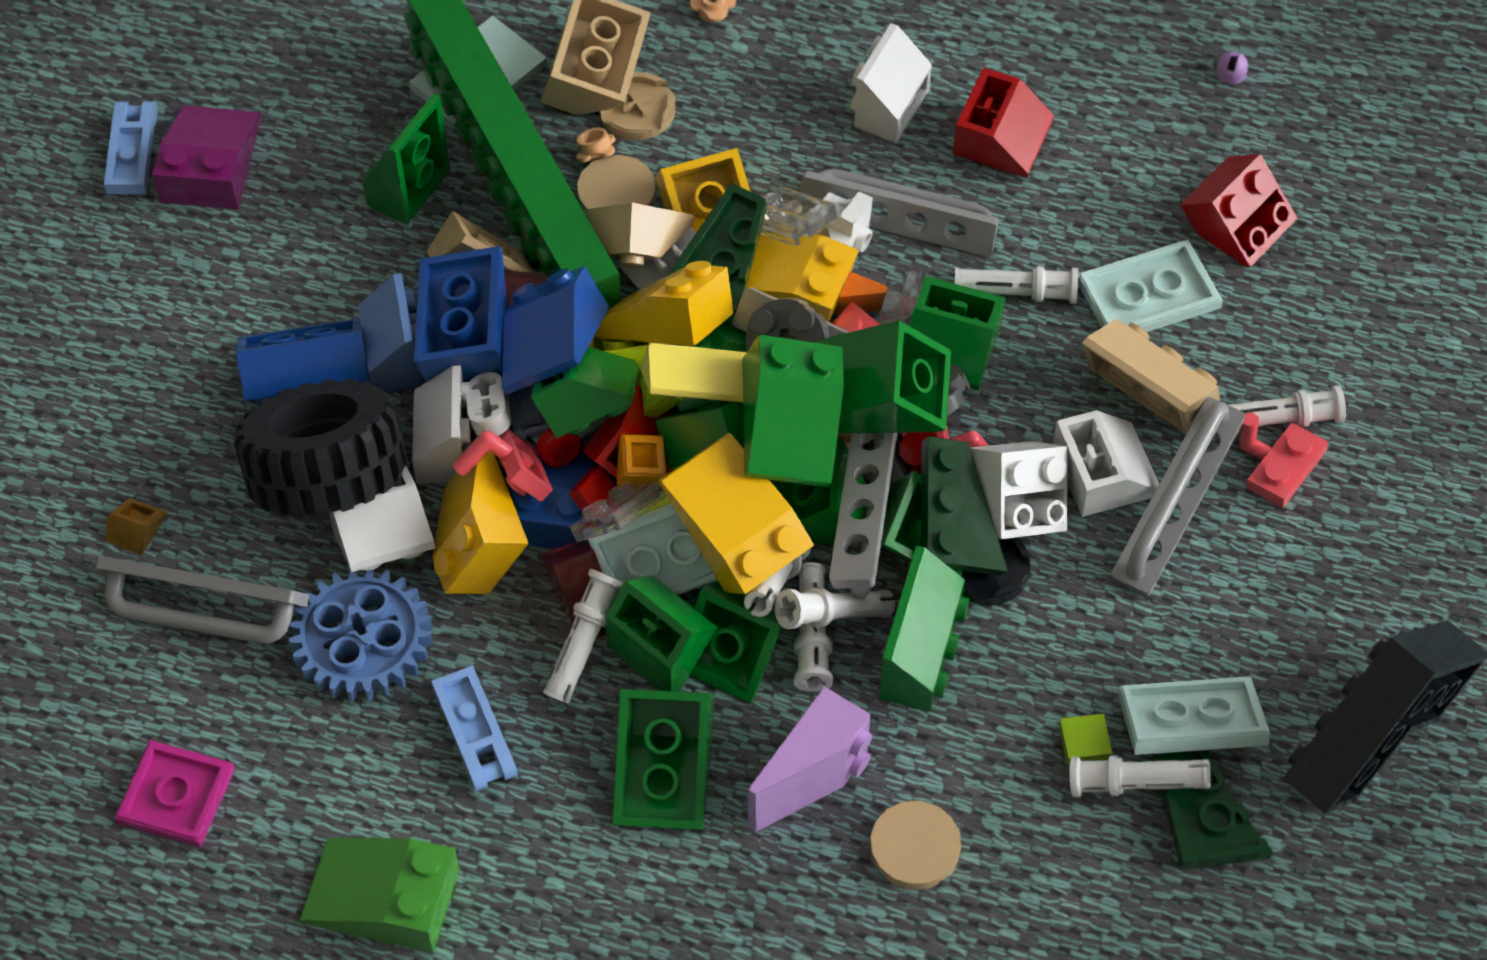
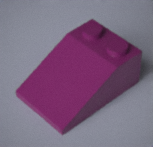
(206, 157)

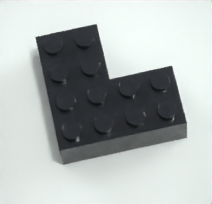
(1400, 691)

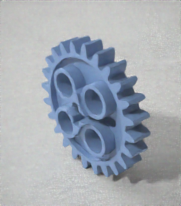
(375, 664)

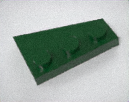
(729, 238)
(1209, 823)

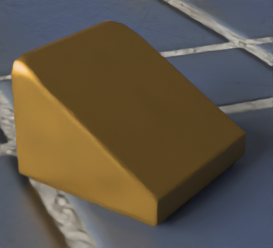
(133, 525)

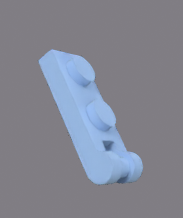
(130, 148)
(473, 727)

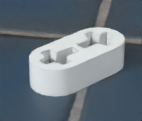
(495, 404)

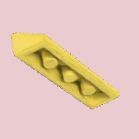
(693, 372)

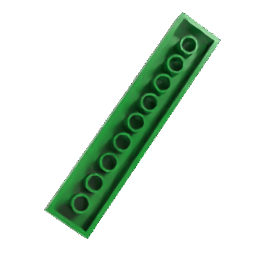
(506, 144)

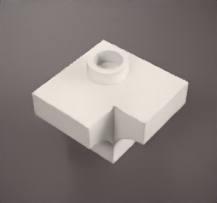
(852, 221)

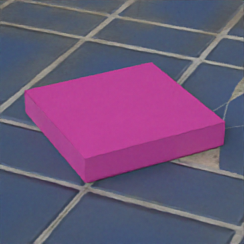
(174, 793)

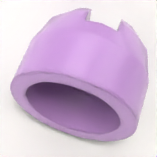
(1229, 76)

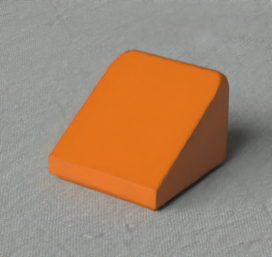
(863, 292)

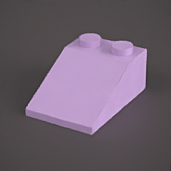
(812, 760)

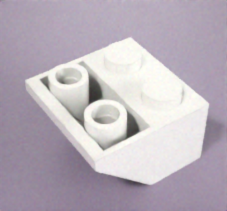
(890, 85)
(440, 426)
(1104, 462)
(1024, 487)
(384, 528)

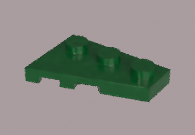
(955, 510)

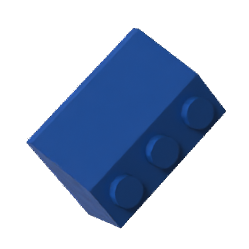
(301, 356)

